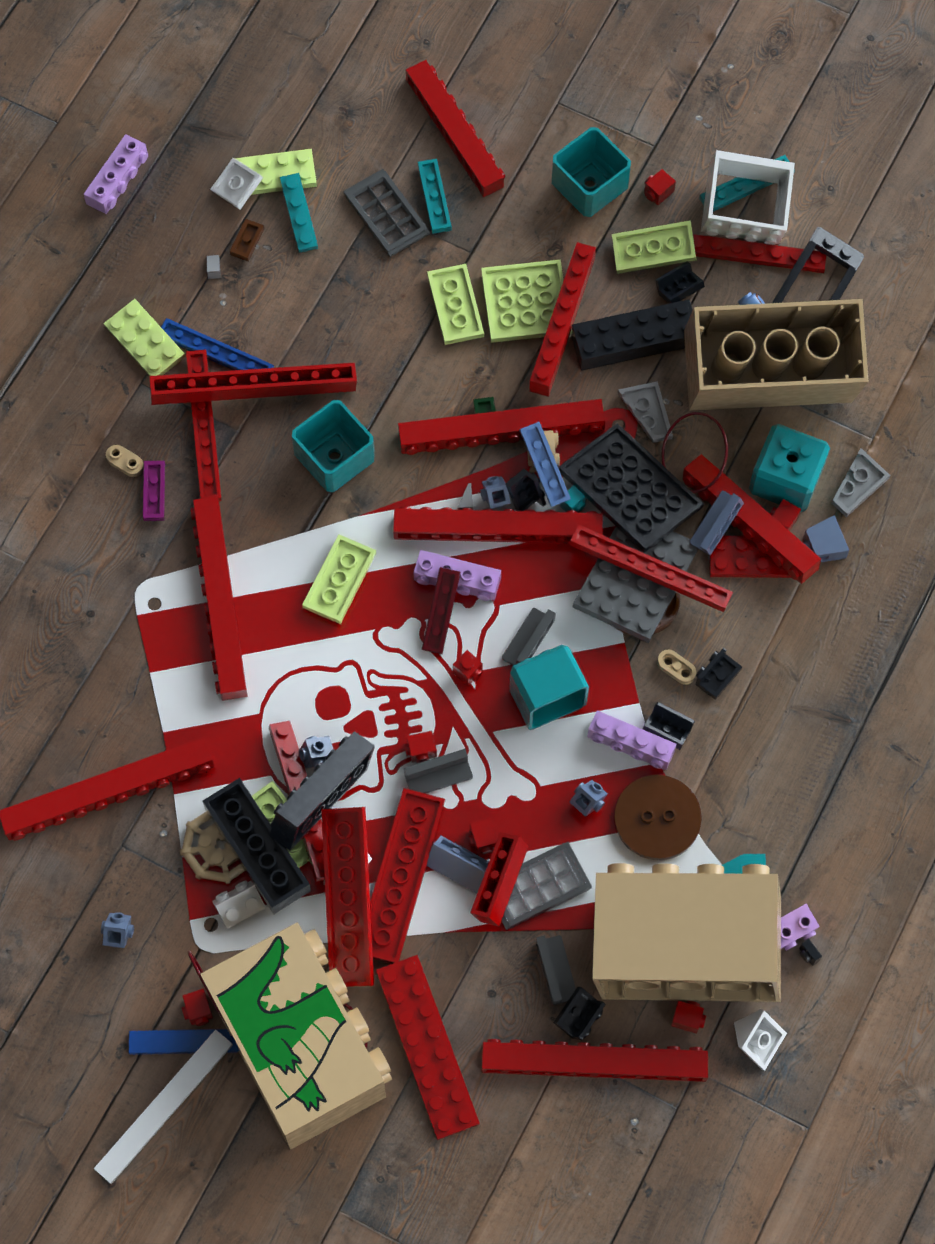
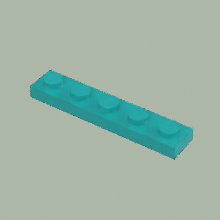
(737, 189)

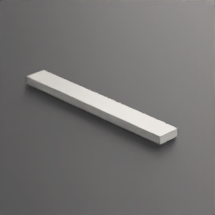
(163, 1106)

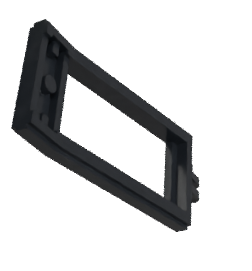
(834, 249)

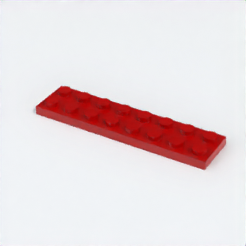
(402, 872)
(348, 894)
(427, 1047)

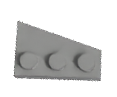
(648, 409)
(860, 482)

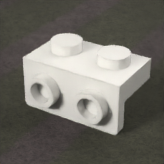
(238, 903)

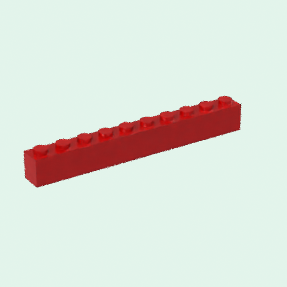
(253, 383)
(499, 426)
(492, 525)
(220, 599)
(105, 789)
(595, 1061)

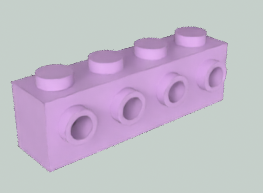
(116, 174)
(473, 580)
(631, 740)
(797, 925)

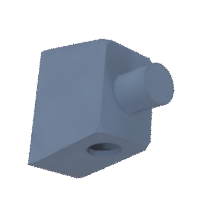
(826, 540)

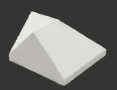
(759, 1037)

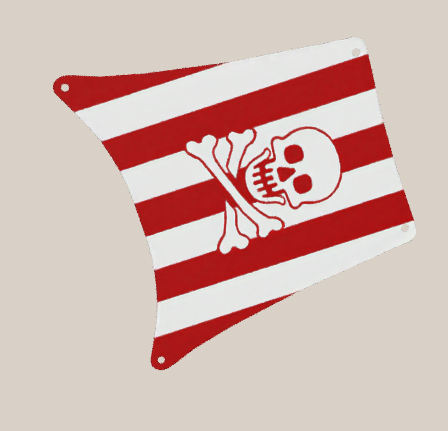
(385, 687)

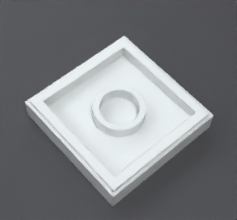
(236, 183)

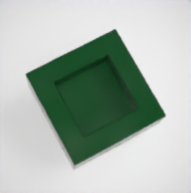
(484, 405)

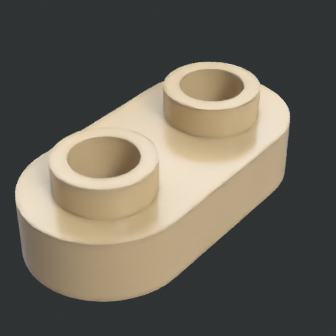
(123, 461)
(677, 667)

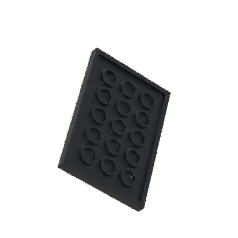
(630, 487)

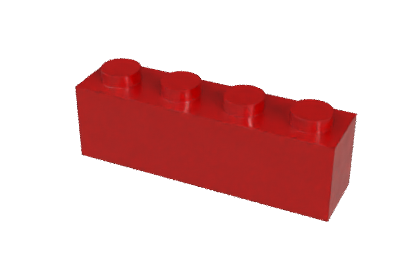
(499, 879)

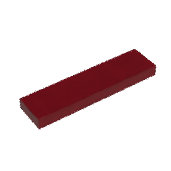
(441, 610)

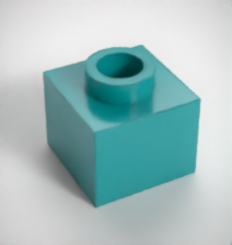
(576, 502)

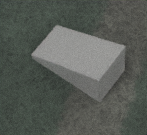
(213, 267)
(466, 501)

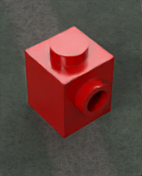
(659, 187)
(786, 514)
(468, 668)
(421, 747)
(483, 836)
(197, 1008)
(689, 1016)

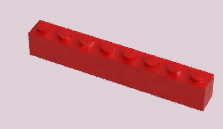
(455, 129)
(562, 319)
(755, 521)

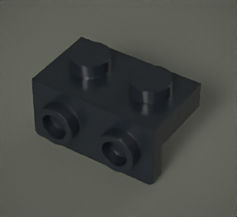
(679, 283)
(525, 490)
(717, 674)
(669, 724)
(579, 1014)

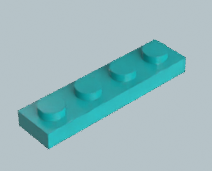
(434, 196)
(298, 212)

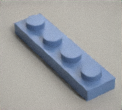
(545, 464)

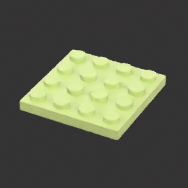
(521, 298)

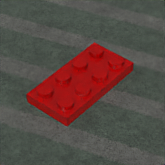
(742, 558)

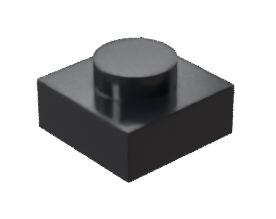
(809, 952)

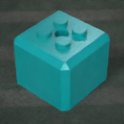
(593, 159)
(333, 431)
(779, 479)
(548, 686)

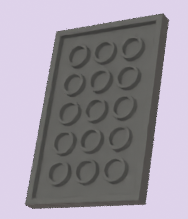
(627, 598)

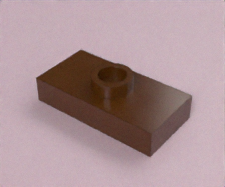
(246, 240)

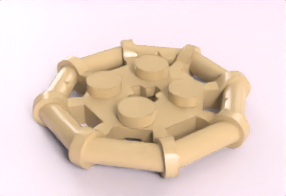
(209, 853)

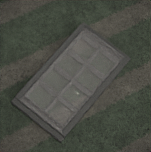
(386, 212)
(545, 884)

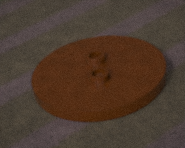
(658, 817)

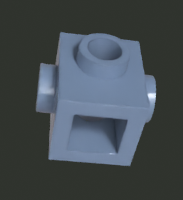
(495, 492)
(315, 750)
(588, 797)
(117, 930)

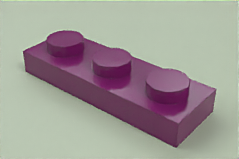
(154, 491)

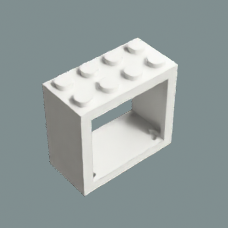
(756, 169)

